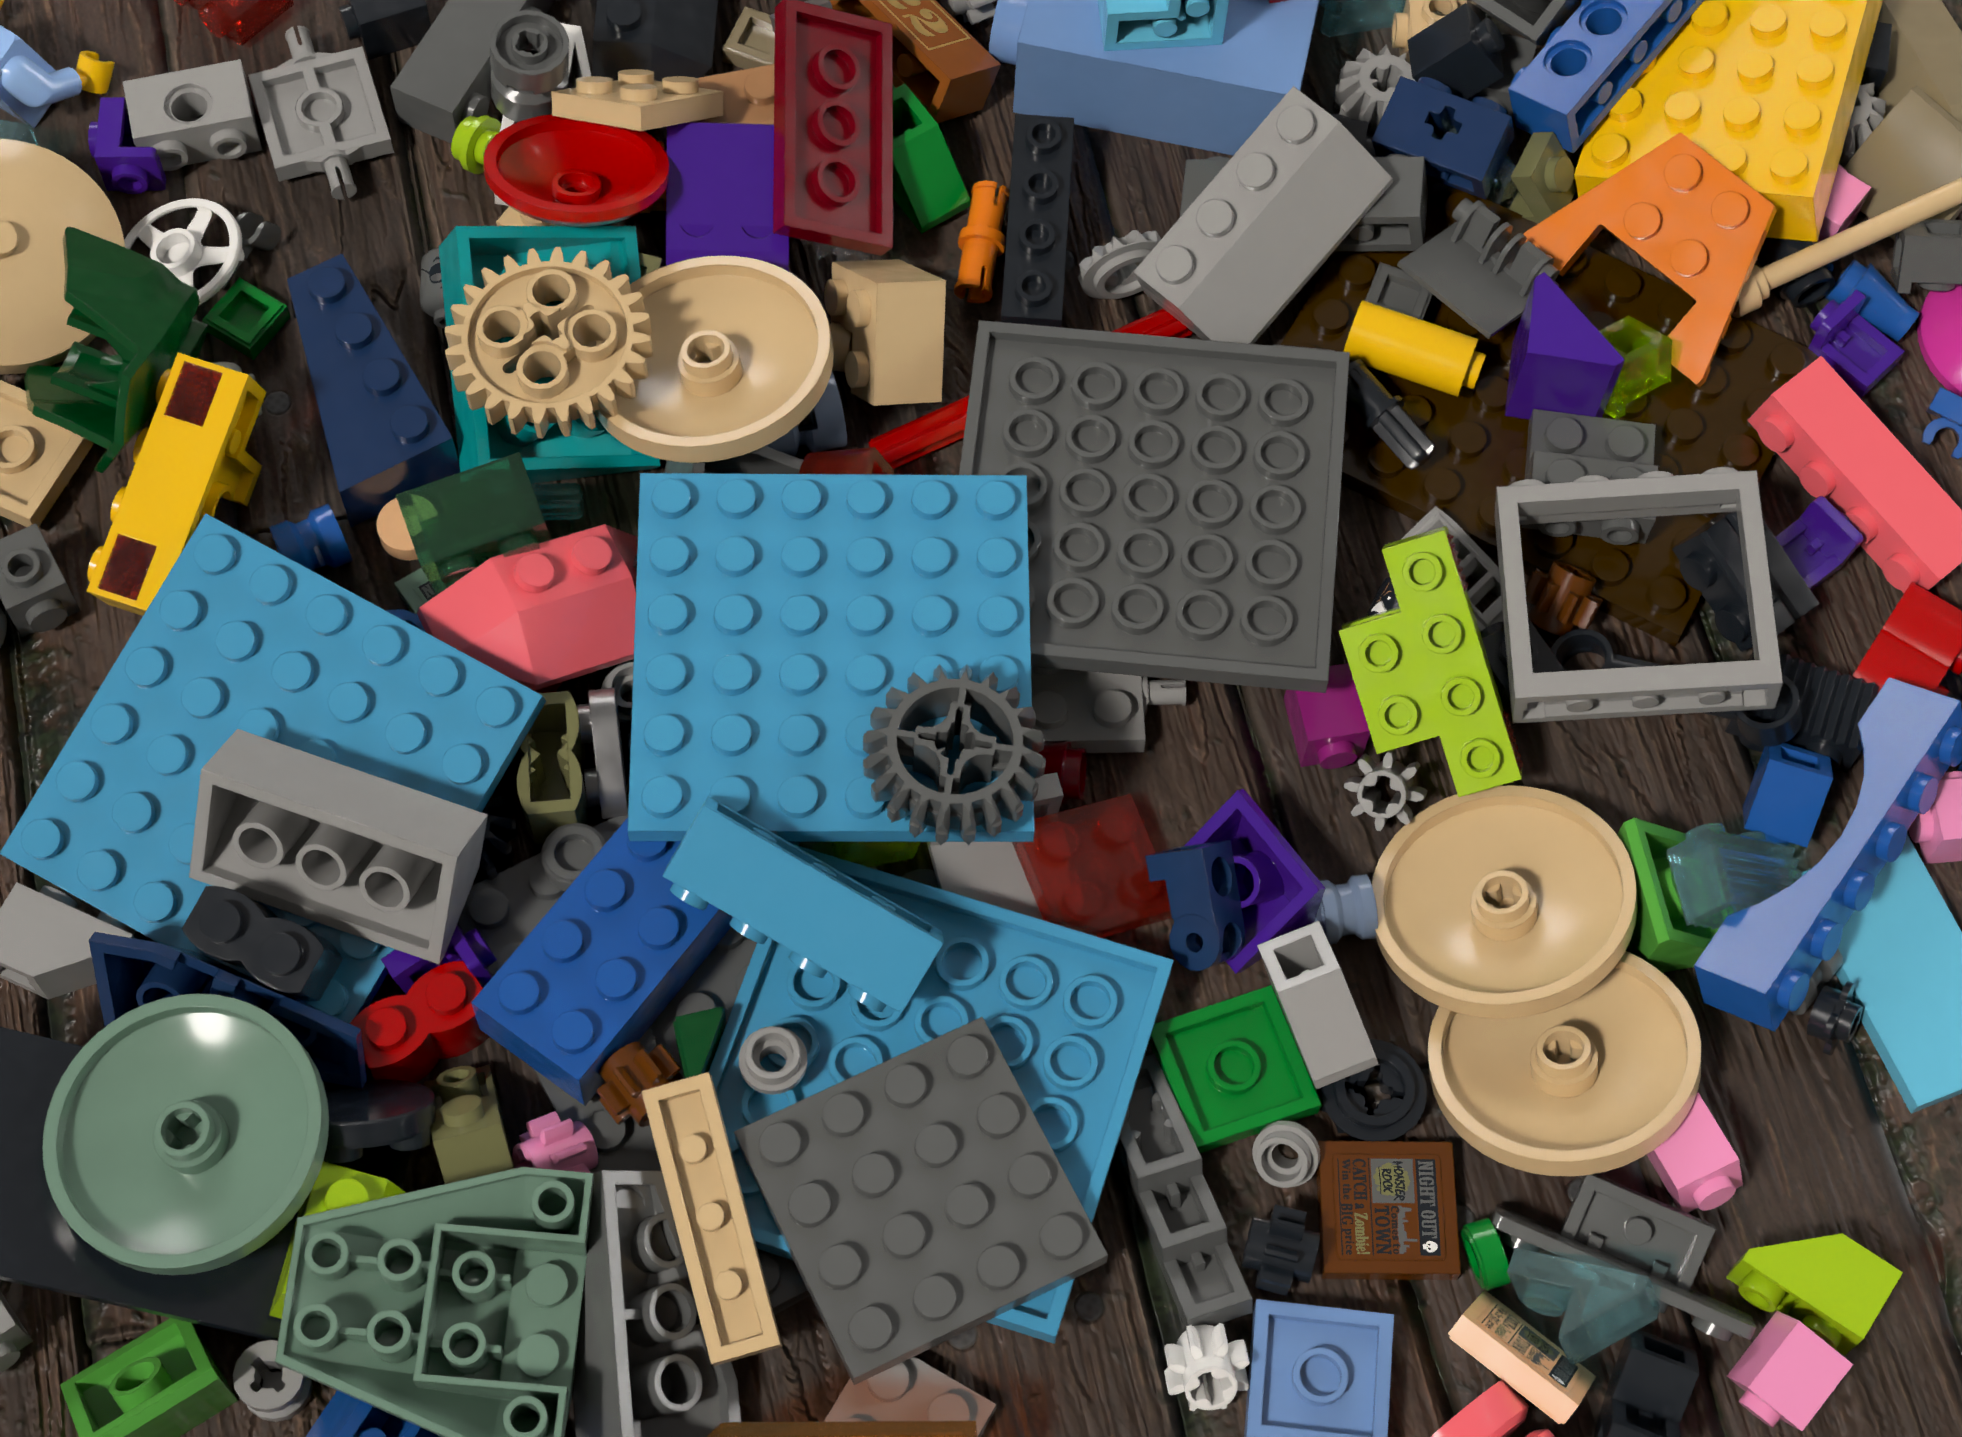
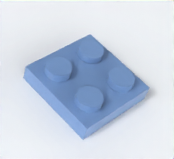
(1318, 1371)

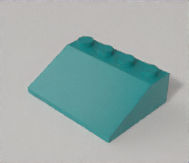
(555, 456)

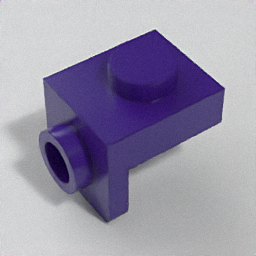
(118, 159)
(1853, 345)
(1819, 541)
(468, 947)

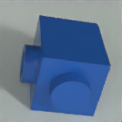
(1787, 794)

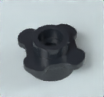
(1834, 1016)

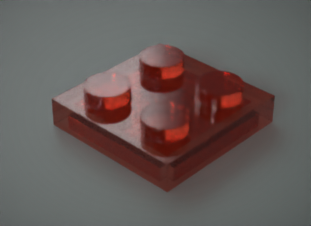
(1093, 869)

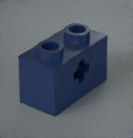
(1459, 160)

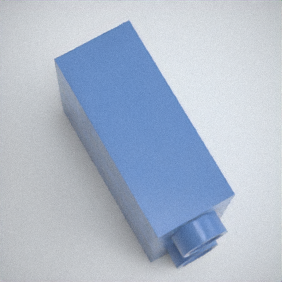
(1169, 95)

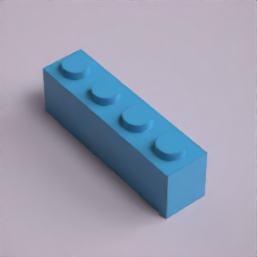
(802, 905)

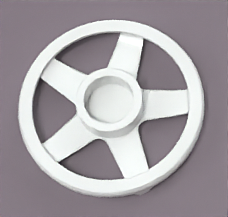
(182, 248)

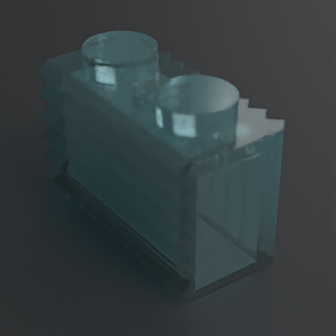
(1728, 872)

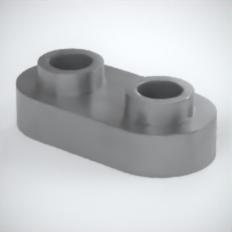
(607, 781)

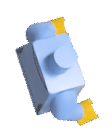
(32, 84)

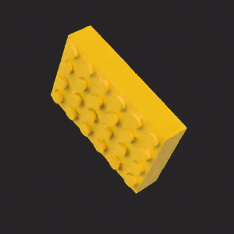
(1756, 90)

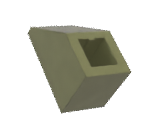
(469, 1124)

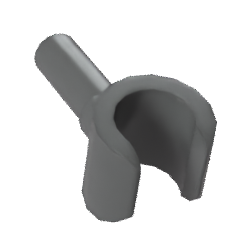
(256, 235)

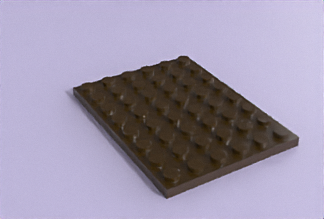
(1488, 450)

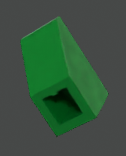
(923, 168)

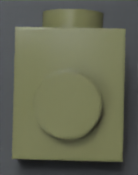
(1543, 178)

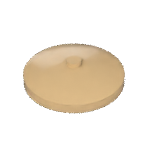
(37, 203)
(732, 360)
(1504, 902)
(1573, 1083)

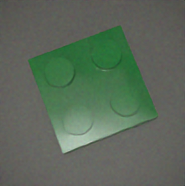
(1234, 1068)

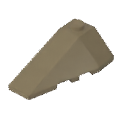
(1923, 54)

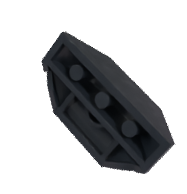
(656, 37)

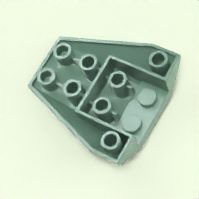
(447, 1302)

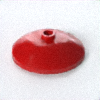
(575, 170)

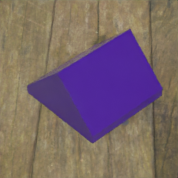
(1559, 358)
(1272, 879)

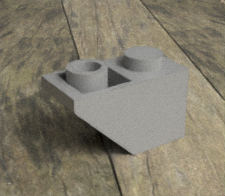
(48, 941)
(1317, 1004)

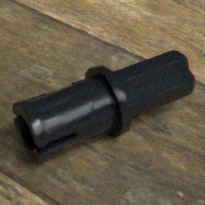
(1387, 417)

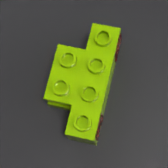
(1427, 668)

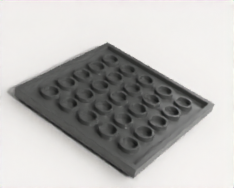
(1169, 498)

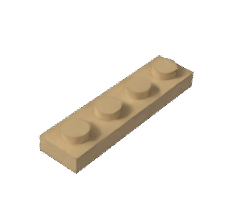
(711, 1219)

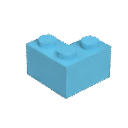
(1161, 23)

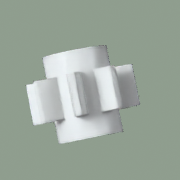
(1206, 1367)

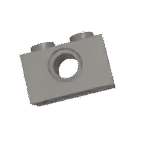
(194, 114)

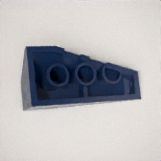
(142, 971)

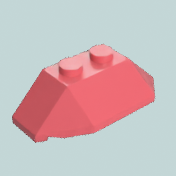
(545, 609)

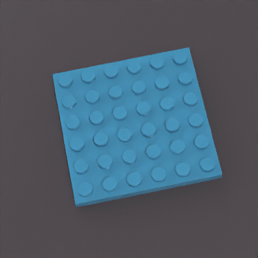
(787, 617)
(281, 655)
(1057, 1001)

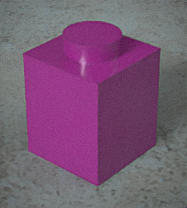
(1328, 725)

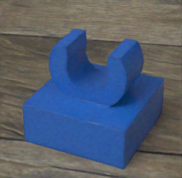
(1948, 410)

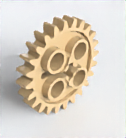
(549, 342)

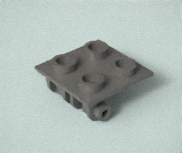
(1477, 270)

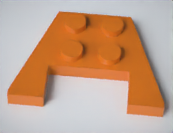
(1686, 222)

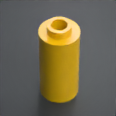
(1414, 349)

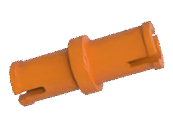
(981, 242)

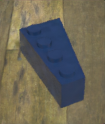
(370, 403)

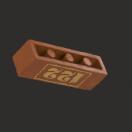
(932, 55)

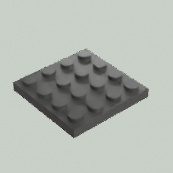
(919, 1199)

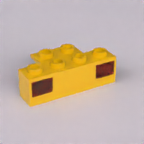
(179, 474)

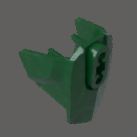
(145, 320)

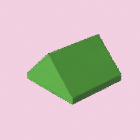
(1660, 925)
(149, 1386)

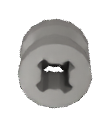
(282, 1393)

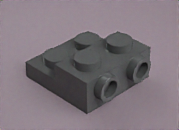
(1575, 446)

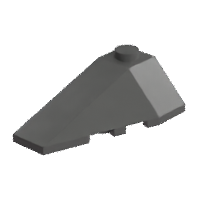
(640, 1331)

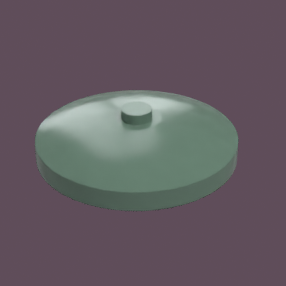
(185, 1134)

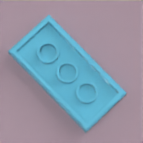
(1909, 980)

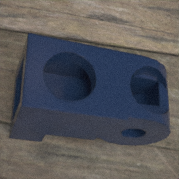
(1202, 902)

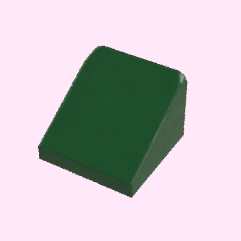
(698, 1039)

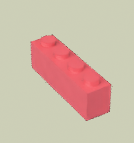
(1865, 473)

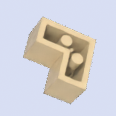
(895, 329)

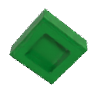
(246, 318)

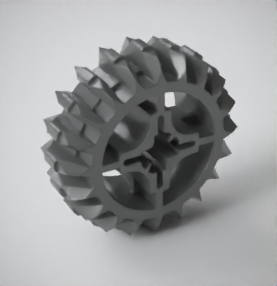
(927, 749)

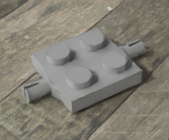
(320, 113)
(1098, 708)

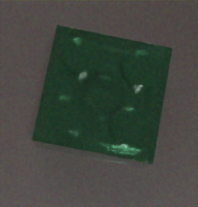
(473, 518)

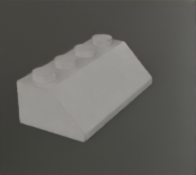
(1263, 224)
(335, 844)

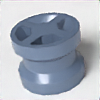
(1348, 909)

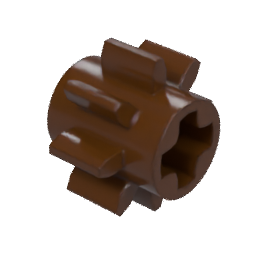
(1561, 598)
(631, 1072)

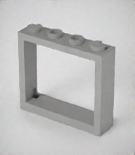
(1649, 688)

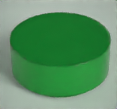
(1485, 1254)

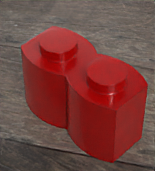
(1916, 643)
(430, 1023)

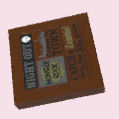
(1387, 1210)

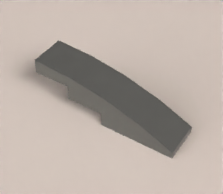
(1178, 1205)

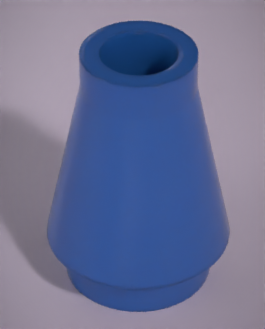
(1882, 306)

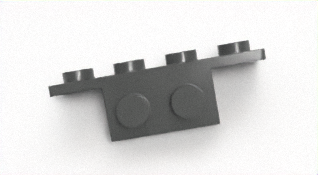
(1635, 1235)

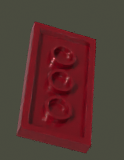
(833, 128)

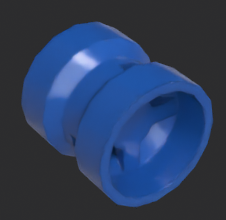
(313, 540)

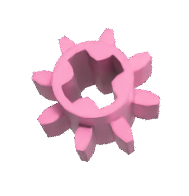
(556, 1145)

